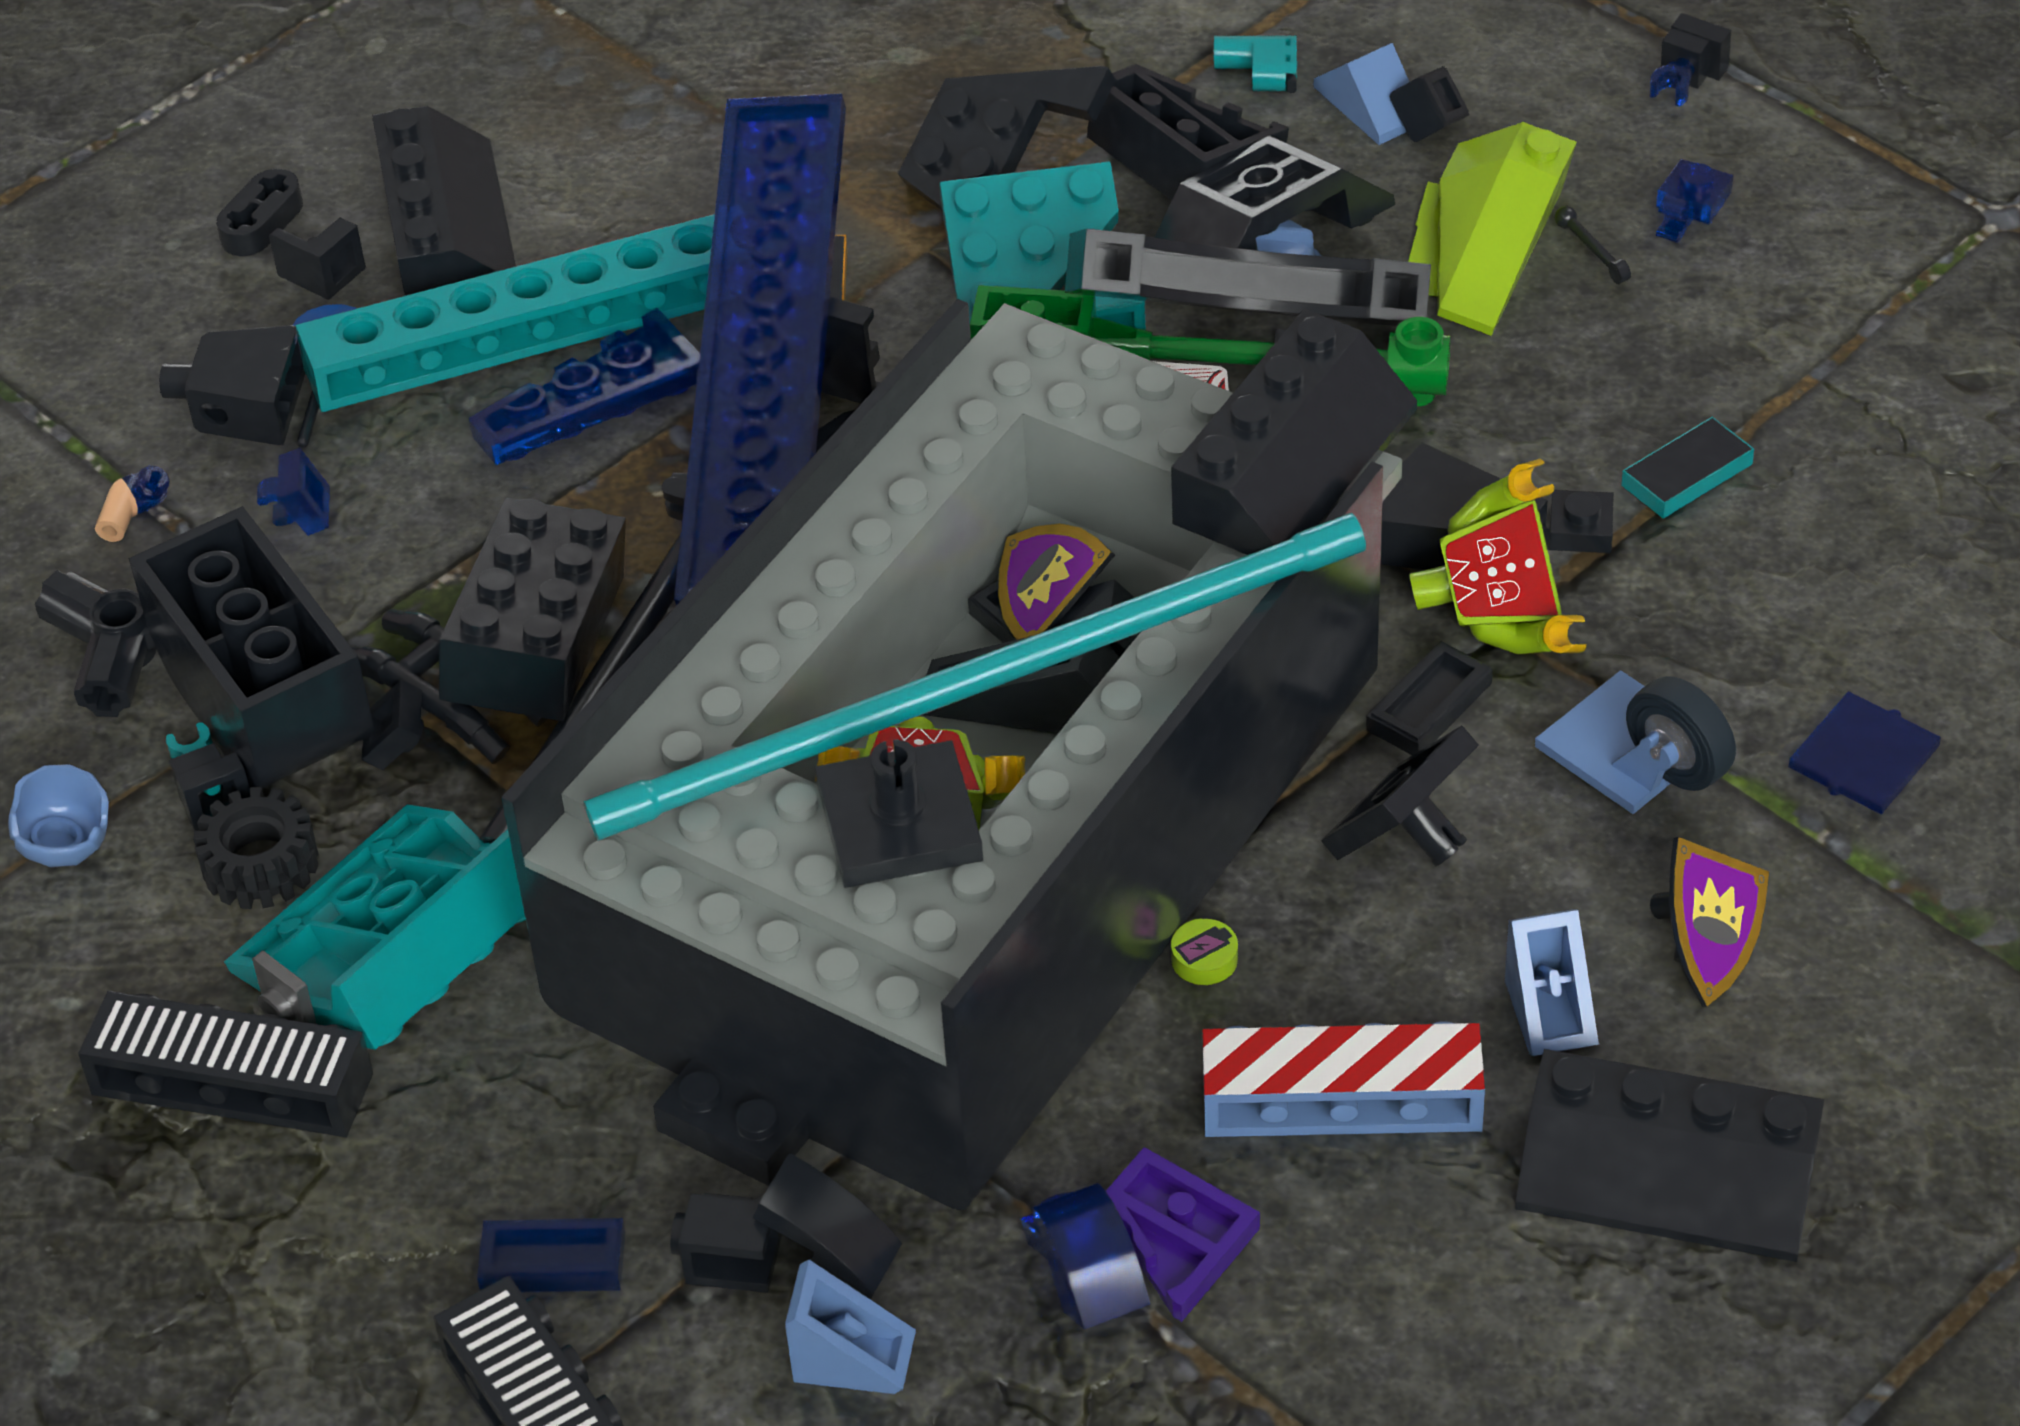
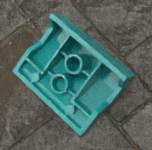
(393, 922)

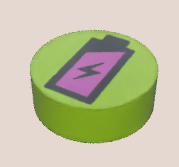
(1204, 951)

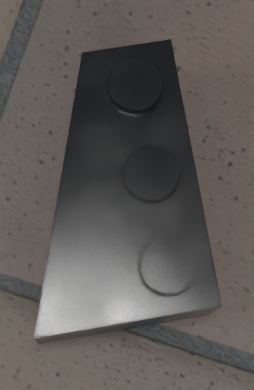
(1166, 132)

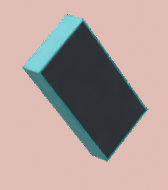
(1687, 467)

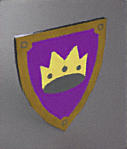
(1046, 574)
(1713, 913)

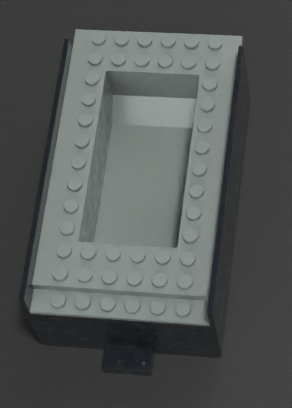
(952, 1001)

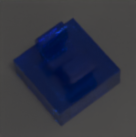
(299, 491)

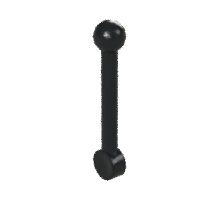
(1618, 269)

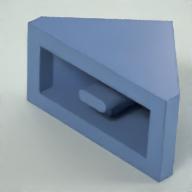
(1364, 90)
(1550, 982)
(843, 1336)

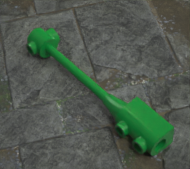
(1415, 351)

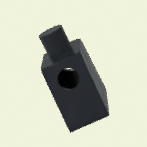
(240, 383)

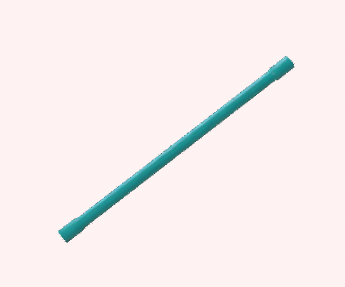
(648, 799)

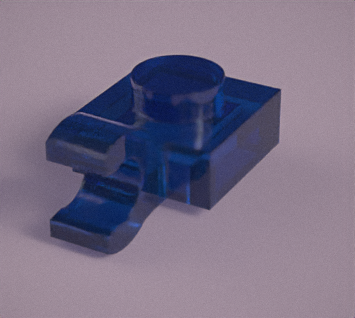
(1691, 194)

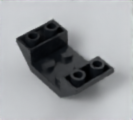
(1261, 190)

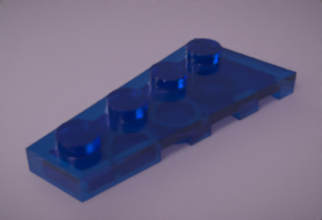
(610, 384)

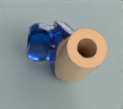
(129, 498)

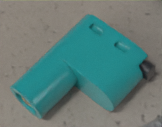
(1269, 56)

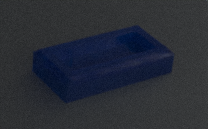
(553, 1254)

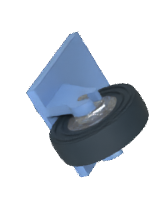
(1642, 739)

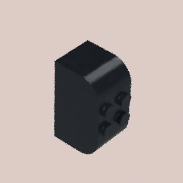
(251, 648)

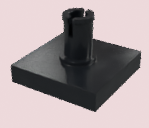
(1405, 801)
(898, 813)

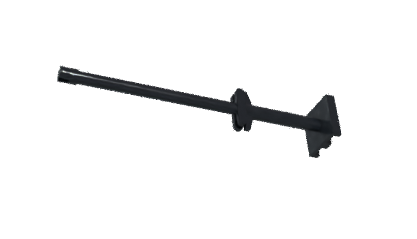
(847, 375)

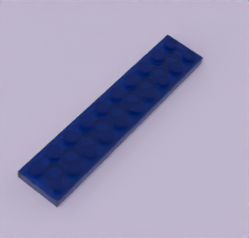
(761, 318)

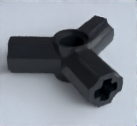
(115, 637)

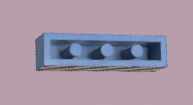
(1343, 1079)

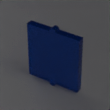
(1864, 752)

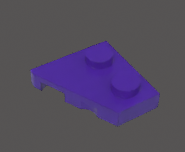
(1180, 1228)

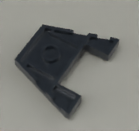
(988, 120)

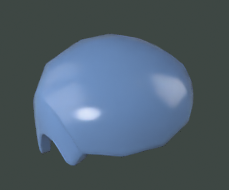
(58, 815)

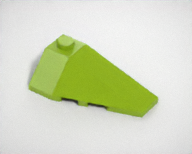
(1491, 217)

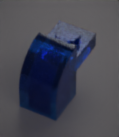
(1087, 1255)

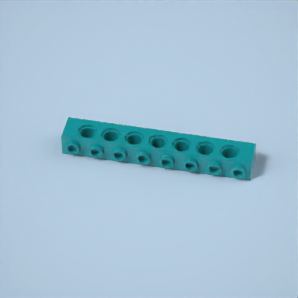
(506, 315)

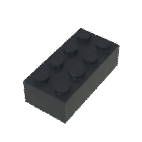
(532, 609)

